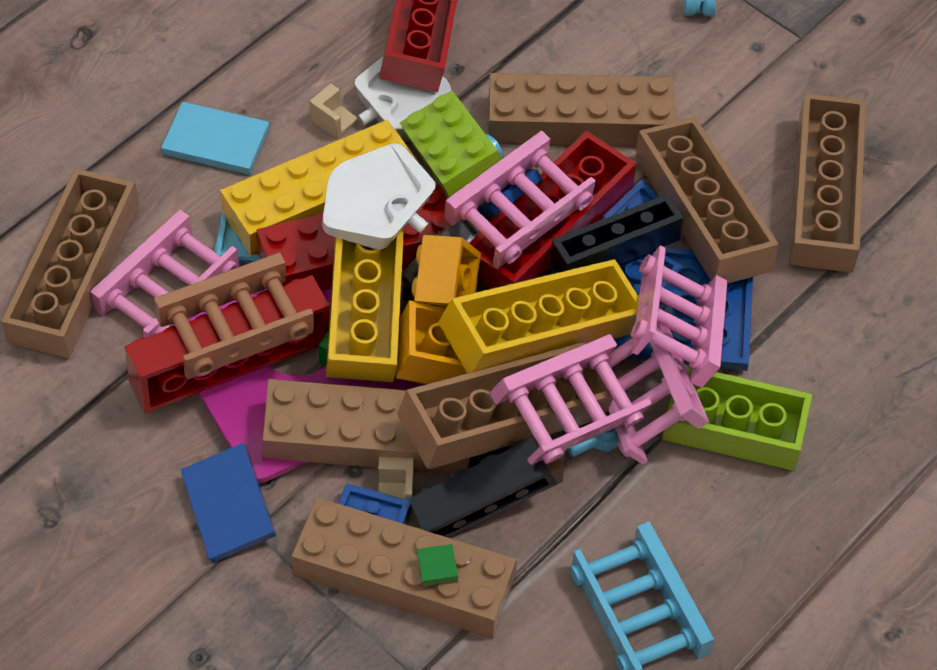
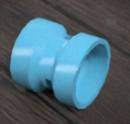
(706, 7)

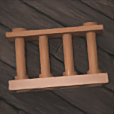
(225, 288)

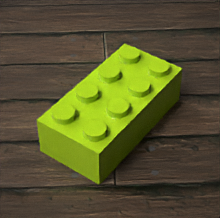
(450, 142)
(747, 421)

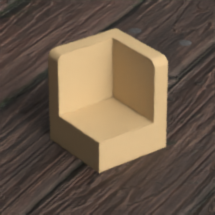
(329, 114)
(396, 476)

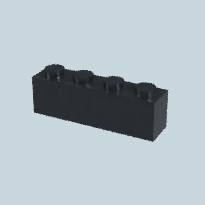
(619, 236)
(482, 490)

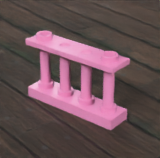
(512, 171)
(145, 259)
(708, 316)
(569, 366)
(675, 382)

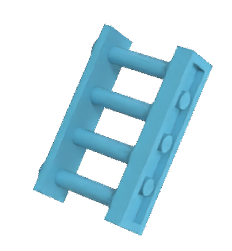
(662, 576)

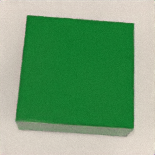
(437, 565)

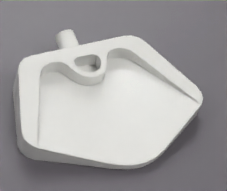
(392, 100)
(376, 197)

